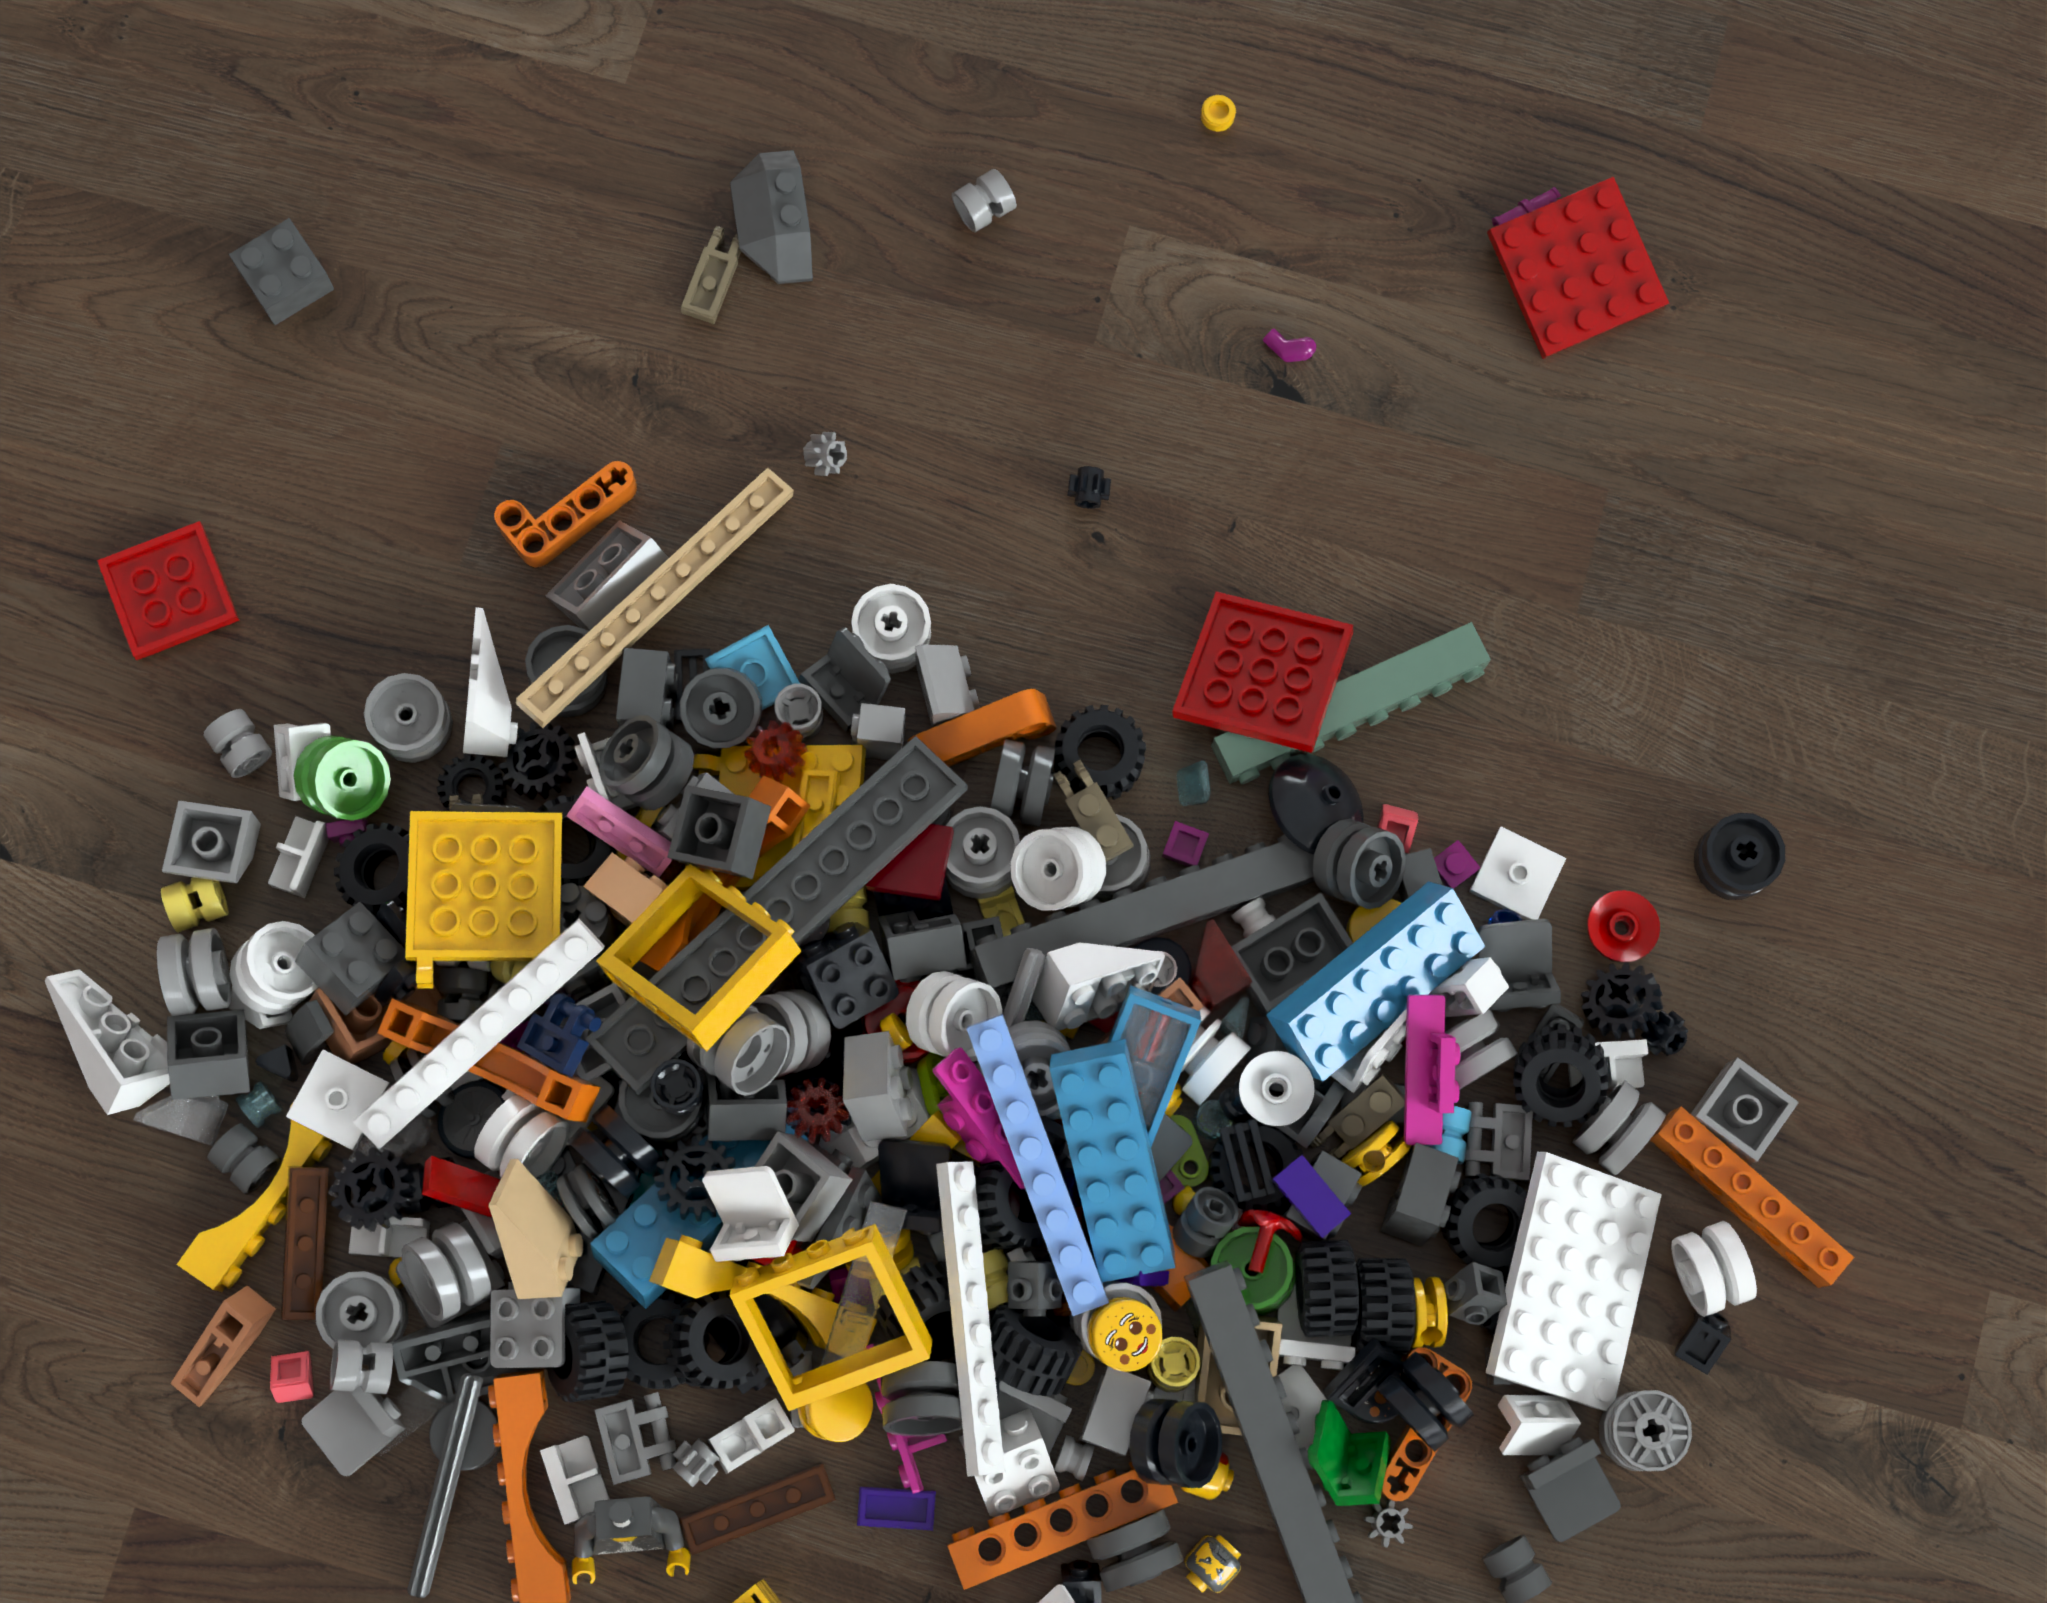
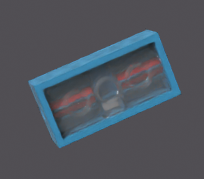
(1158, 1045)

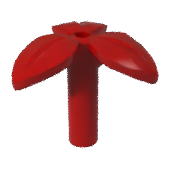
(1268, 1223)

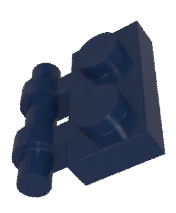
(556, 1045)

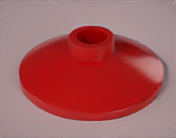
(1639, 919)

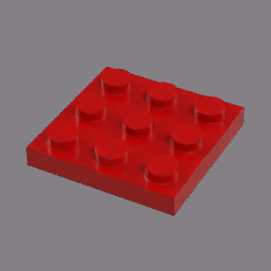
(168, 590)

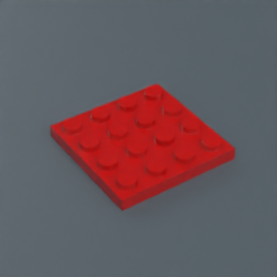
(1577, 267)
(1263, 671)

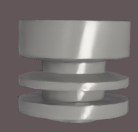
(746, 1054)
(1623, 1428)

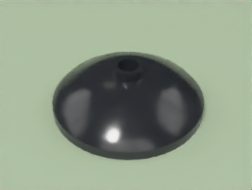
(1311, 796)

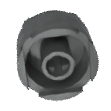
(595, 914)

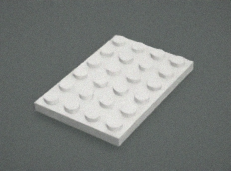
(1574, 1282)

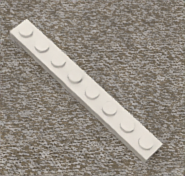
(479, 1033)
(970, 1318)

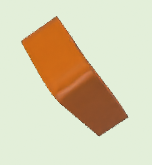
(568, 508)
(1013, 717)
(1408, 1480)

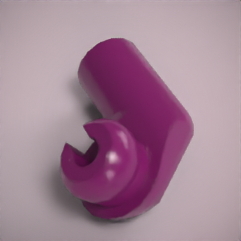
(1290, 350)

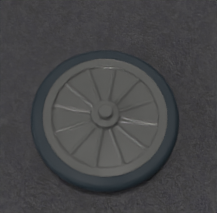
(466, 1116)

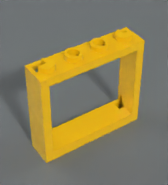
(741, 988)
(851, 1370)

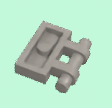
(1510, 1141)
(624, 1441)

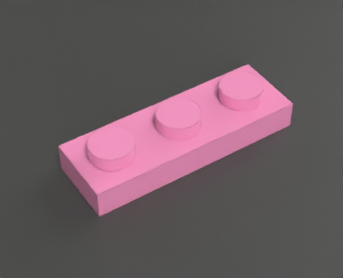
(621, 831)

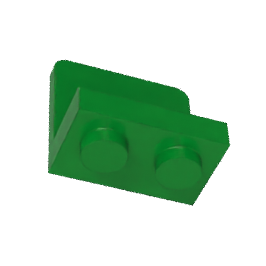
(1348, 1463)

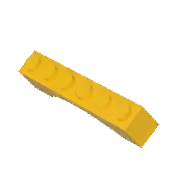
(220, 1251)
(695, 1274)

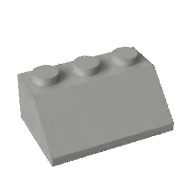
(606, 575)

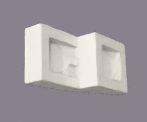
(751, 1435)

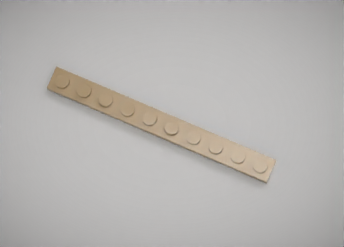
(654, 598)

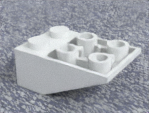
(1091, 981)

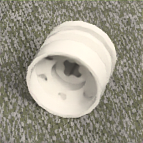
(1211, 1060)

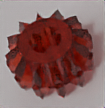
(771, 739)
(818, 1123)

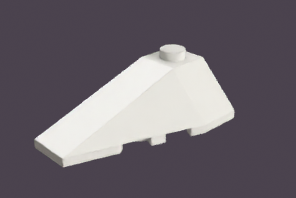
(488, 705)
(115, 1054)

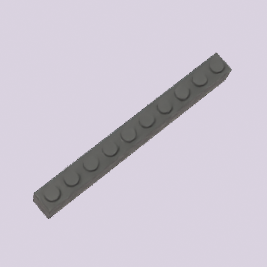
(1151, 911)
(1270, 1435)

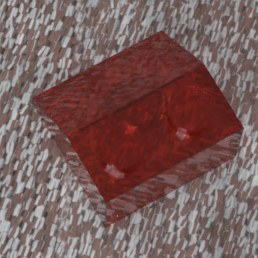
(1217, 971)

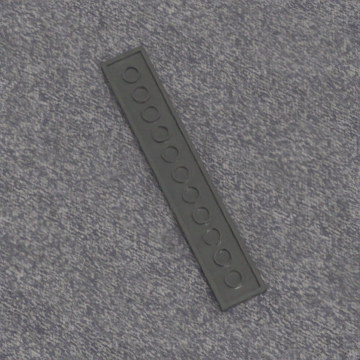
(798, 889)

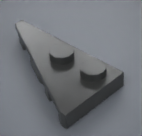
(847, 1213)

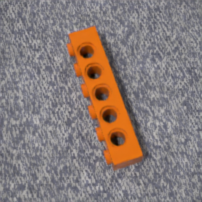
(1751, 1198)
(975, 1570)

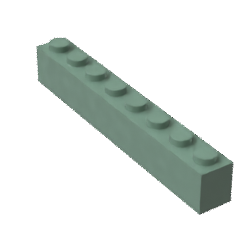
(1368, 699)

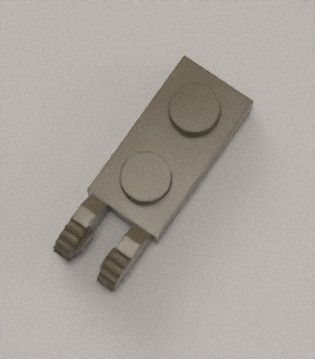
(711, 279)
(1095, 813)
(1362, 1115)

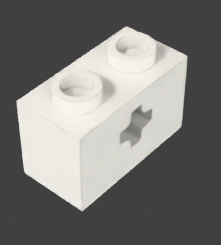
(1472, 988)

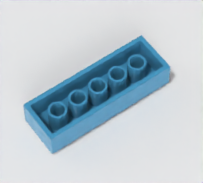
(1370, 980)
(1112, 1160)
(636, 1238)

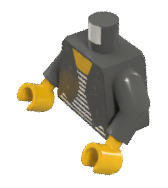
(627, 1527)

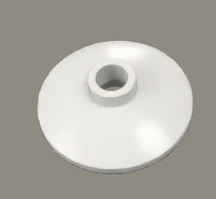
(1281, 1069)

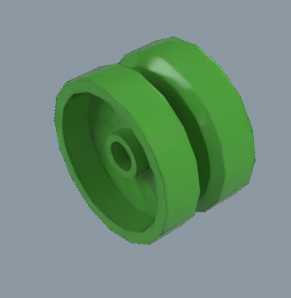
(342, 777)
(1264, 1290)

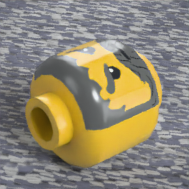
(1212, 1564)

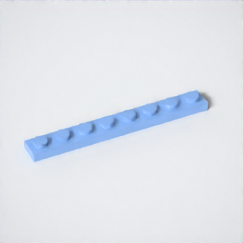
(1037, 1165)

